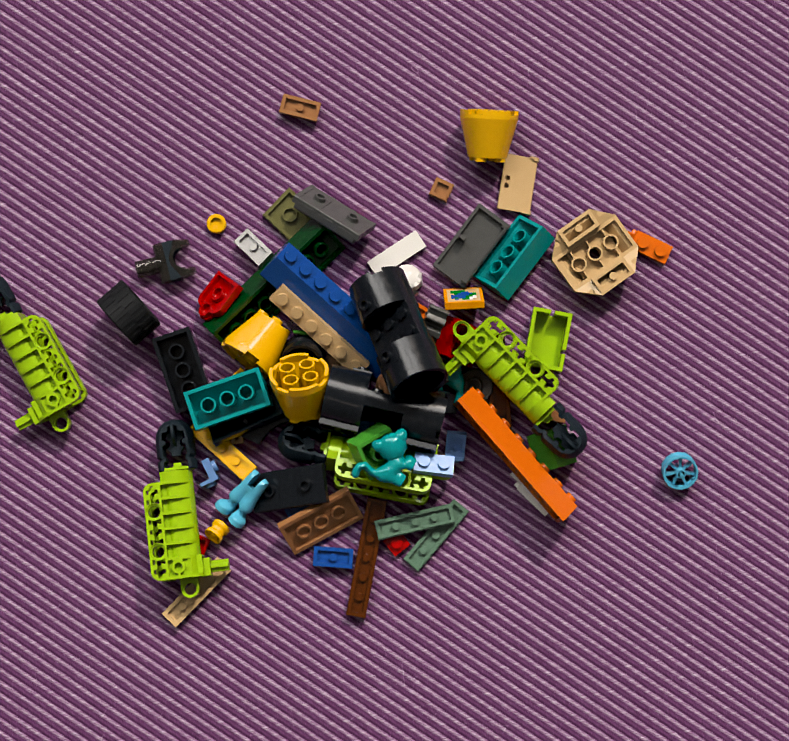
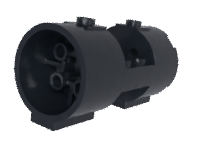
(399, 334)
(350, 401)

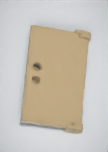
(520, 184)

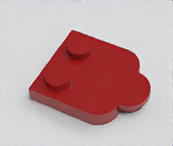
(218, 296)

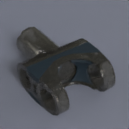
(164, 262)

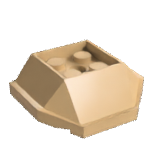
(607, 236)

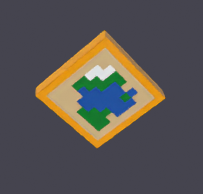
(463, 298)

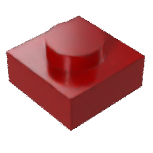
(396, 544)

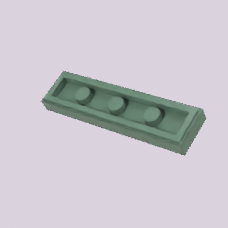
(414, 521)
(433, 539)

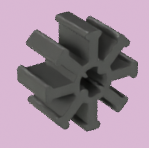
(435, 320)

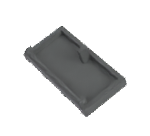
(332, 214)
(471, 245)

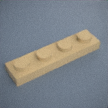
(184, 606)

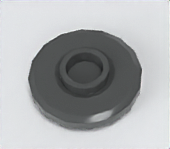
(478, 379)

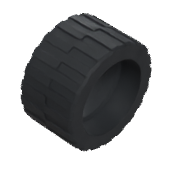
(128, 312)

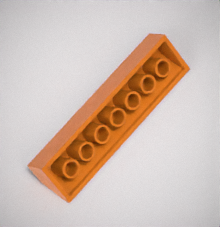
(515, 454)

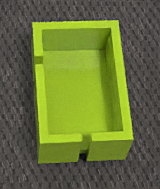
(548, 338)

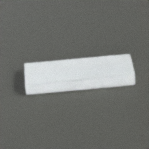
(398, 252)

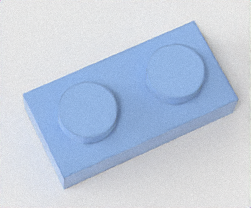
(434, 464)

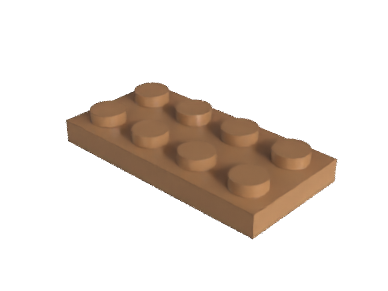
(320, 521)

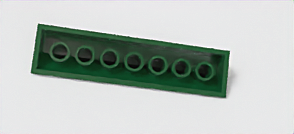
(313, 241)

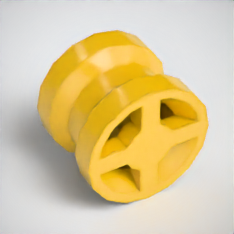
(217, 531)

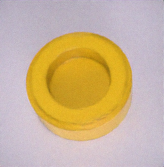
(216, 224)

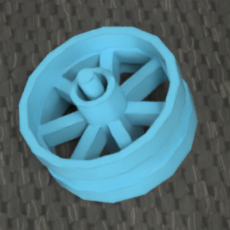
(679, 470)

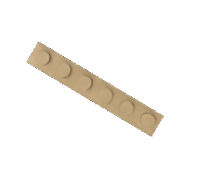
(317, 328)

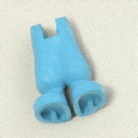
(246, 496)

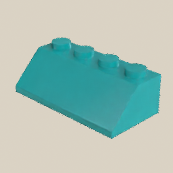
(514, 256)
(228, 399)

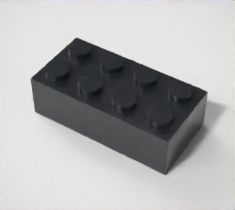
(180, 365)

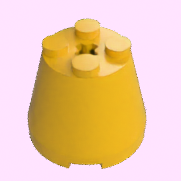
(488, 133)
(257, 342)
(300, 385)

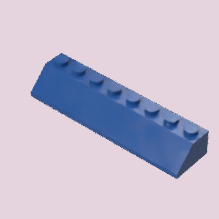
(322, 296)

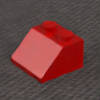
(448, 341)

